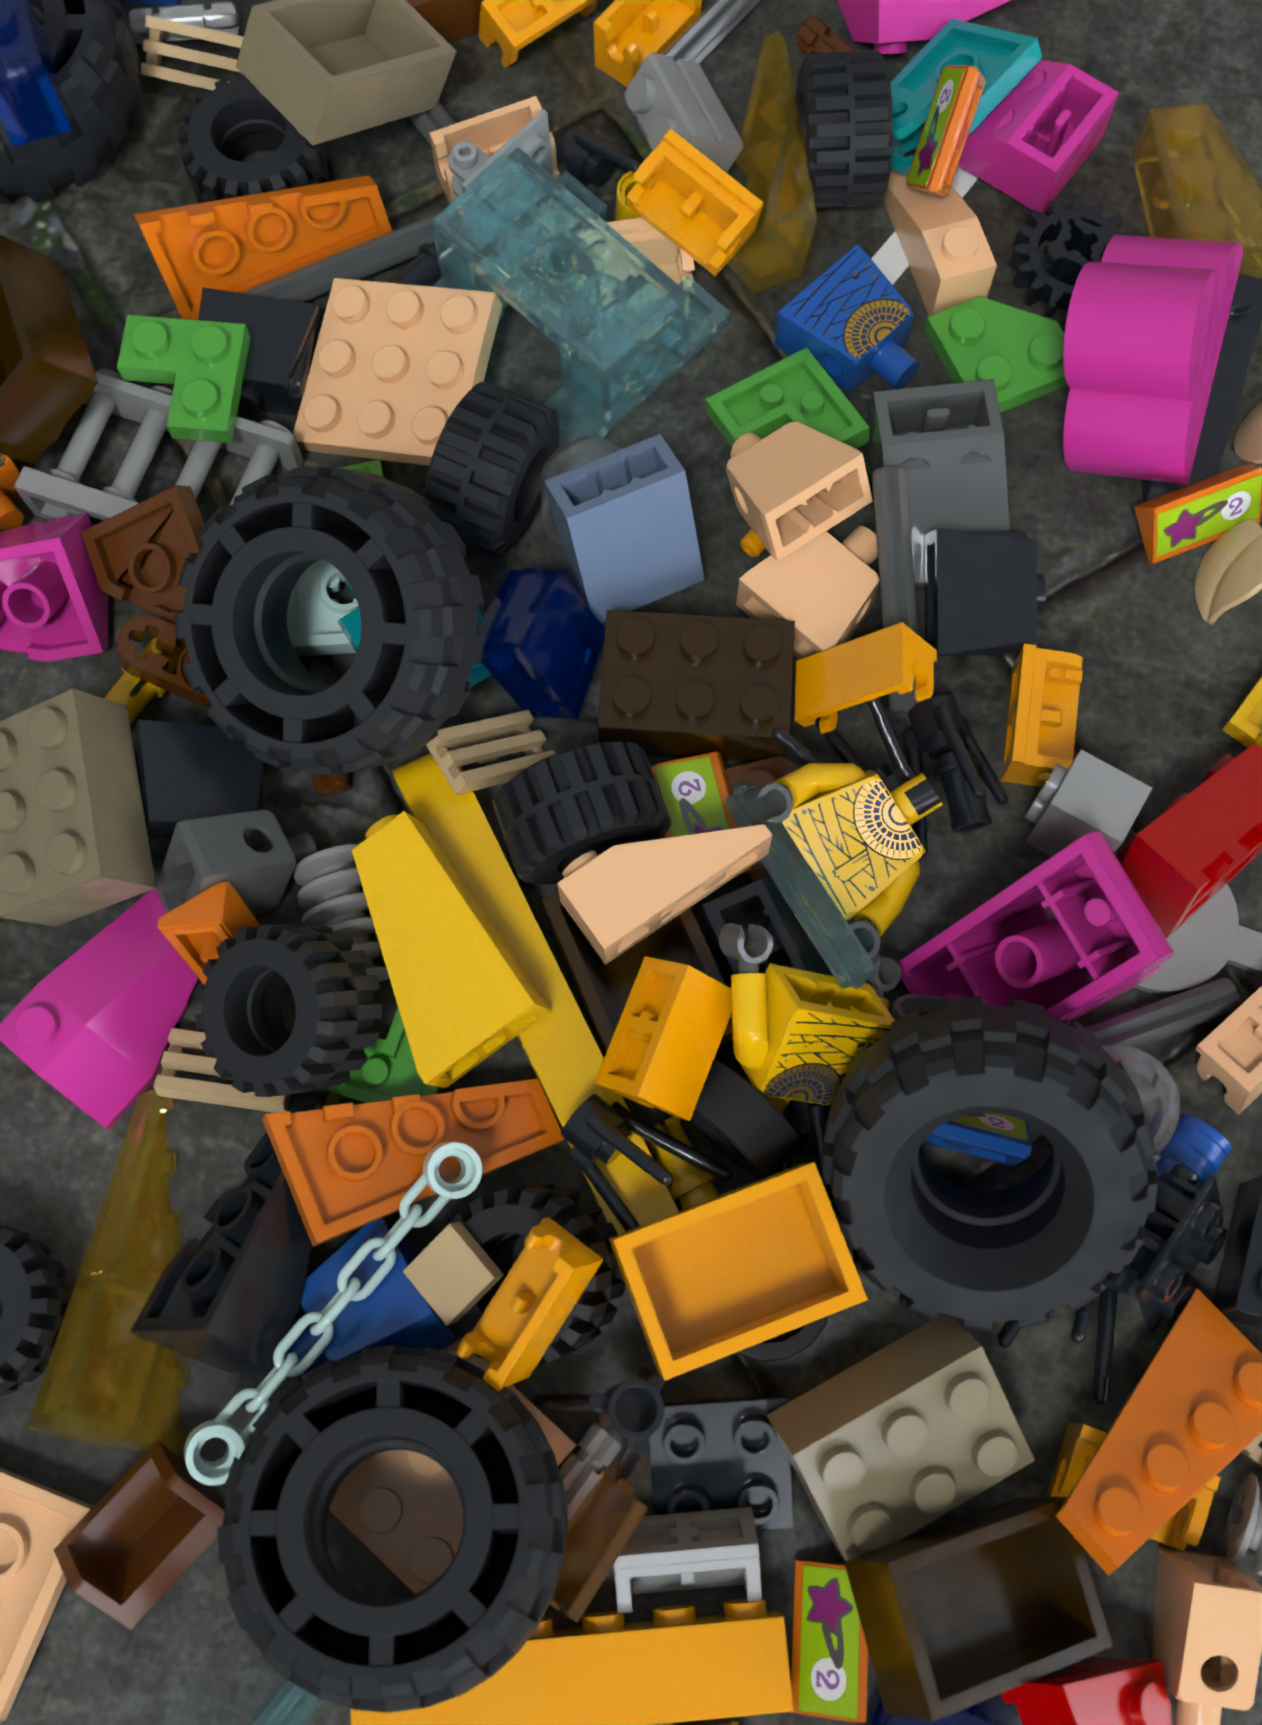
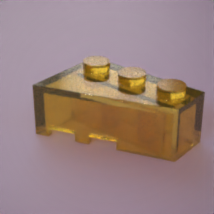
(1198, 182)

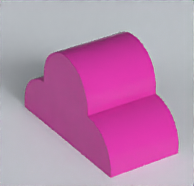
(1145, 354)
(1053, 938)

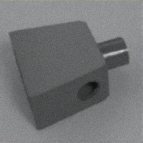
(233, 848)

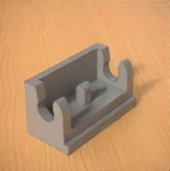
(690, 1554)

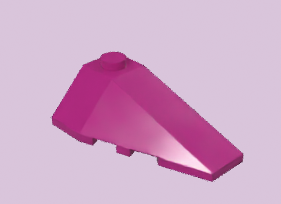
(895, 22)
(50, 592)
(105, 1014)

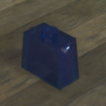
(28, 81)
(541, 642)

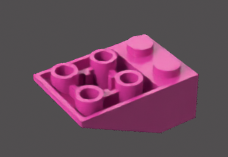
(1040, 133)

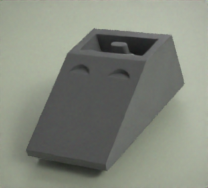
(951, 456)

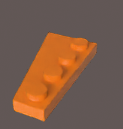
(258, 236)
(361, 1159)
(1170, 1436)

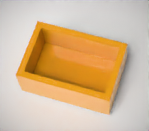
(737, 1270)

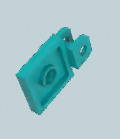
(997, 53)

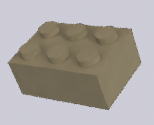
(344, 63)
(70, 811)
(901, 1437)

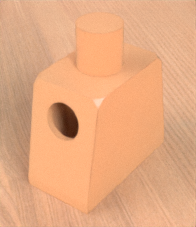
(795, 485)
(818, 586)
(1206, 1634)

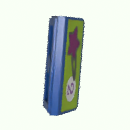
(985, 1136)

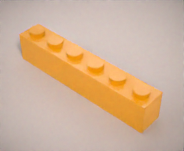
(629, 1673)

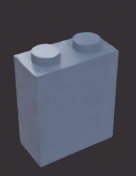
(627, 527)

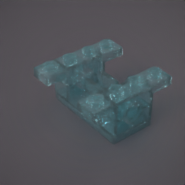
(606, 307)

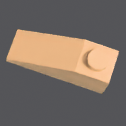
(940, 244)
(648, 883)

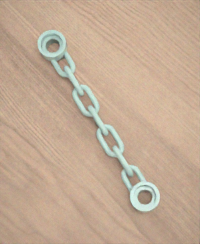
(217, 1471)

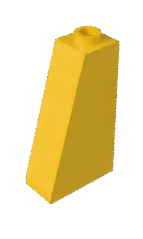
(443, 955)

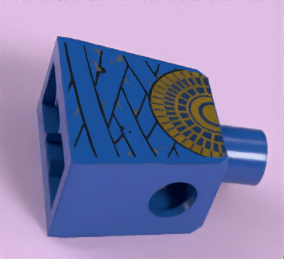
(851, 324)

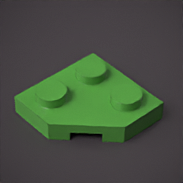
(1001, 344)

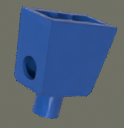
(387, 1317)

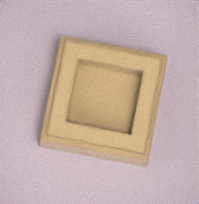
(453, 1273)

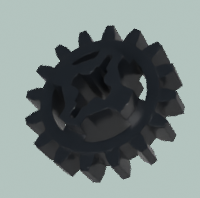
(1073, 239)

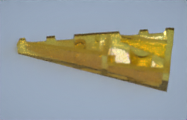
(776, 174)
(101, 1377)

